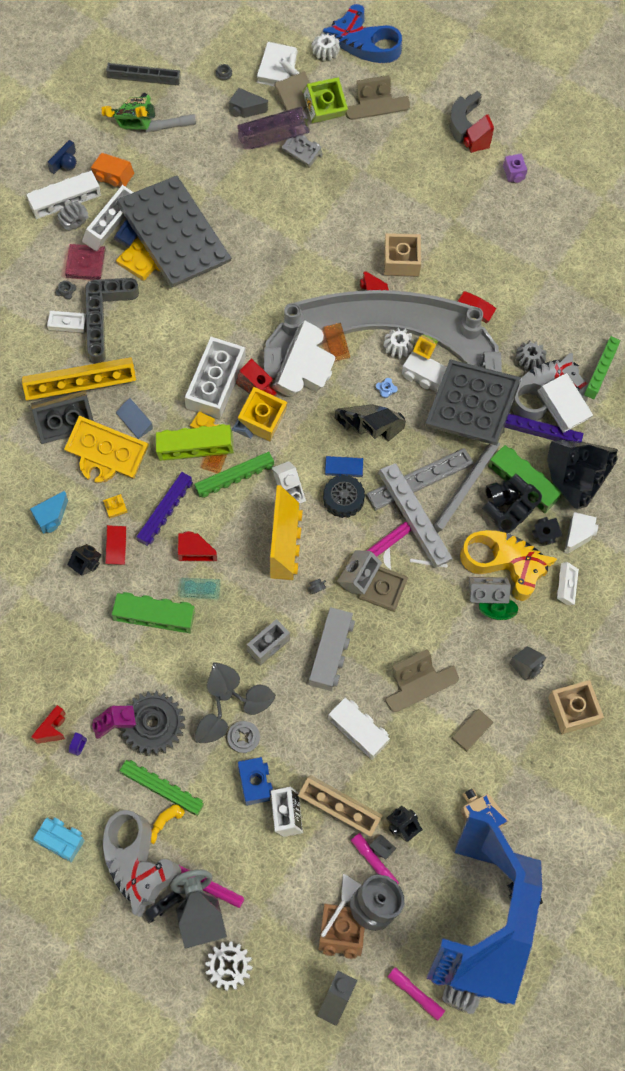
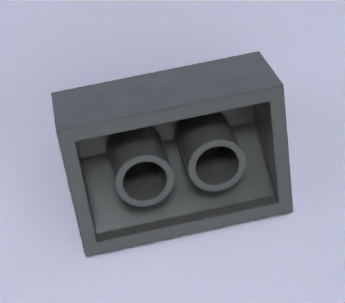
(59, 414)

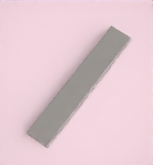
(424, 477)
(465, 487)

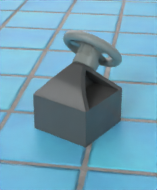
(199, 912)

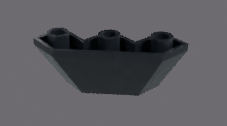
(579, 469)

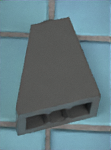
(337, 998)

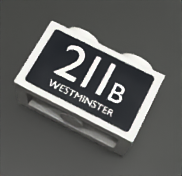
(286, 811)

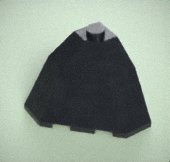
(373, 419)

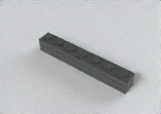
(143, 74)

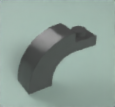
(458, 119)

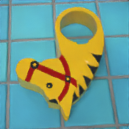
(510, 553)

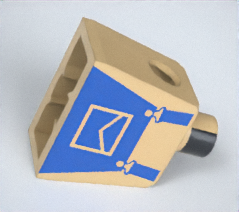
(484, 805)

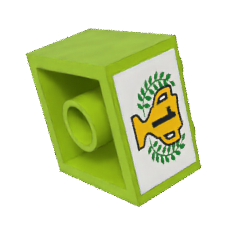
(325, 100)

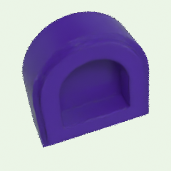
(77, 744)

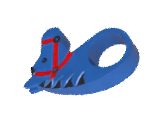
(361, 40)

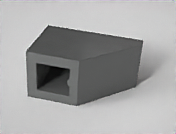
(528, 663)

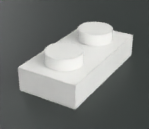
(67, 321)
(567, 583)

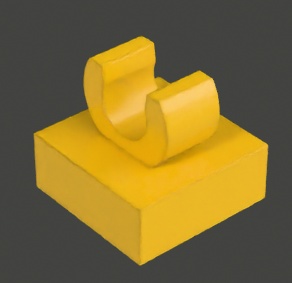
(115, 506)

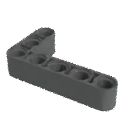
(104, 294)

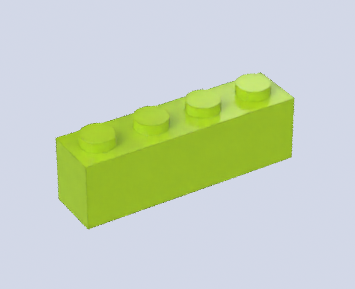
(194, 442)

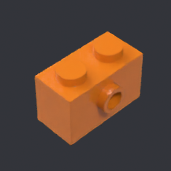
(112, 170)

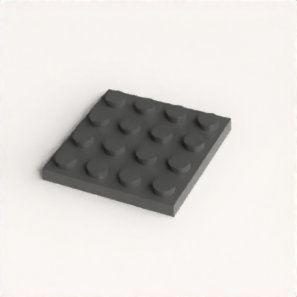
(473, 402)

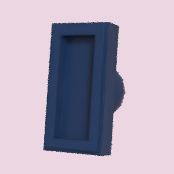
(63, 158)
(125, 235)

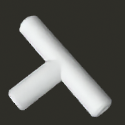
(289, 66)

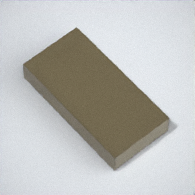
(472, 730)

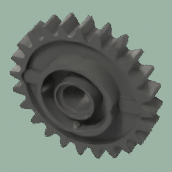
(161, 735)

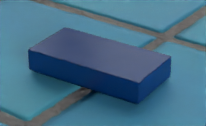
(344, 466)

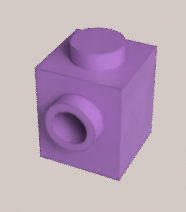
(515, 168)

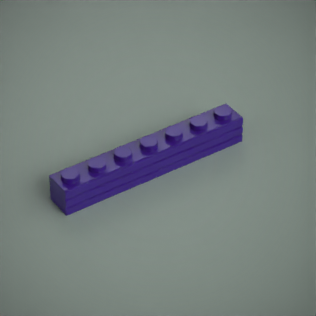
(541, 429)
(164, 509)

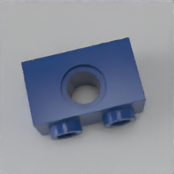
(255, 793)

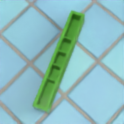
(602, 367)
(234, 474)
(162, 787)

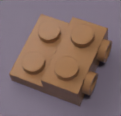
(343, 936)

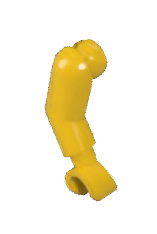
(165, 816)

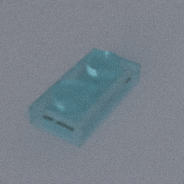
(200, 588)

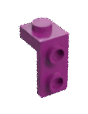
(113, 718)

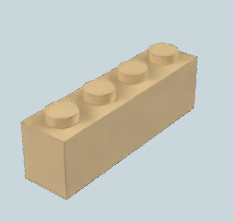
(340, 805)

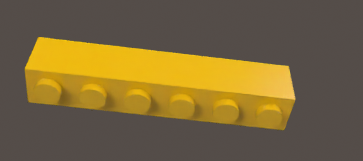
(78, 378)

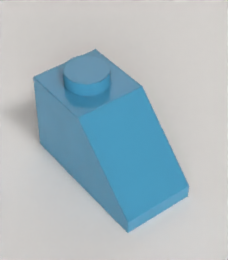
(50, 512)

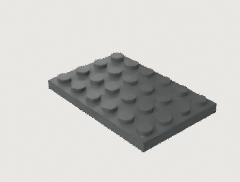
(173, 231)

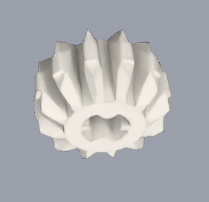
(325, 47)
(404, 346)

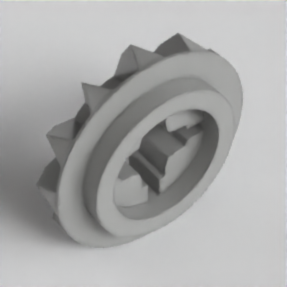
(244, 727)

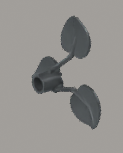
(222, 684)

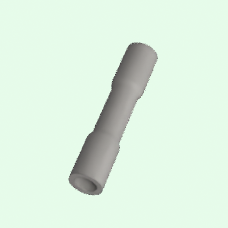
(174, 122)

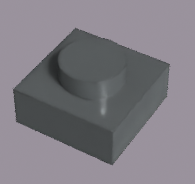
(383, 847)

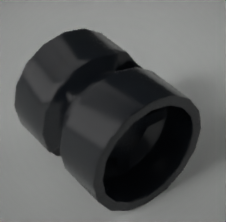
(502, 493)

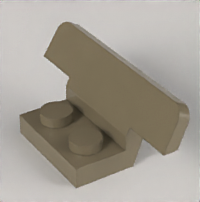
(376, 99)
(418, 680)

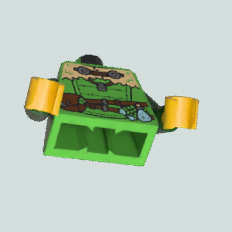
(133, 114)

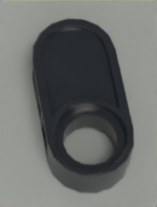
(162, 906)

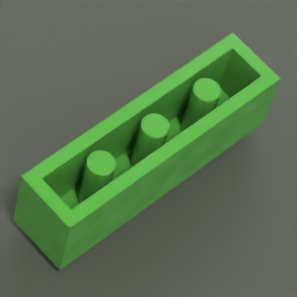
(507, 463)
(153, 612)

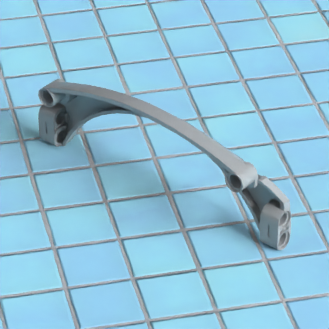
(386, 309)

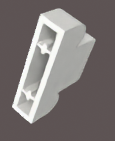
(304, 362)

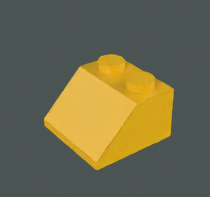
(262, 413)

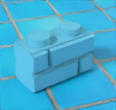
(59, 839)

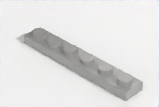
(415, 515)

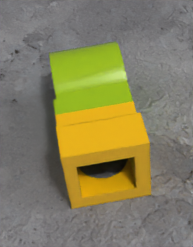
(425, 346)

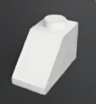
(580, 531)

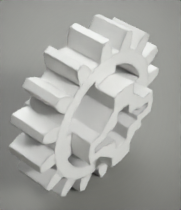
(220, 973)

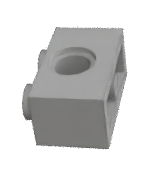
(359, 572)
(268, 642)

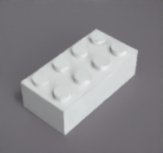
(215, 377)

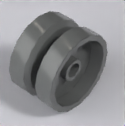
(377, 902)

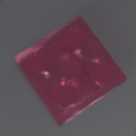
(85, 262)

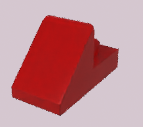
(47, 731)

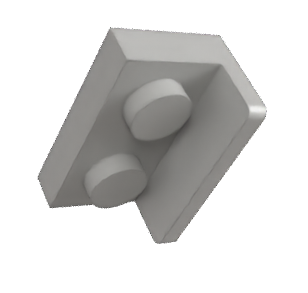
(302, 149)
(489, 589)

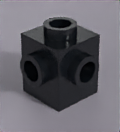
(552, 525)
(84, 559)
(404, 823)

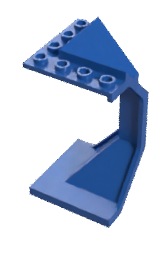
(498, 962)

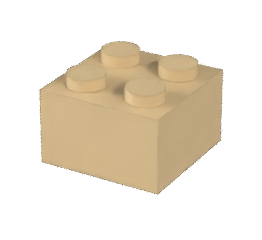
(402, 254)
(575, 707)

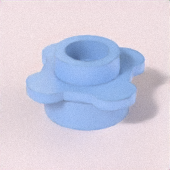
(386, 392)

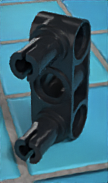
(518, 510)

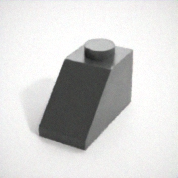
(247, 104)

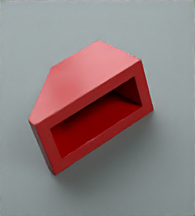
(479, 135)
(194, 548)

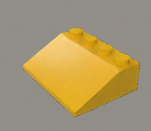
(285, 536)

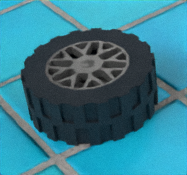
(343, 496)

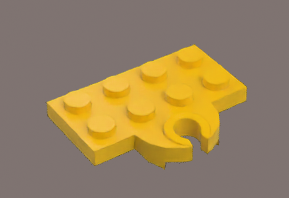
(137, 260)
(105, 450)

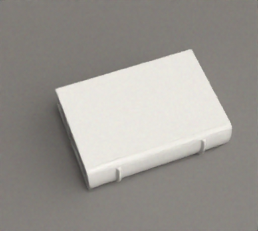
(270, 68)
(565, 402)

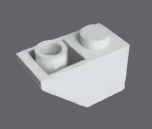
(288, 478)

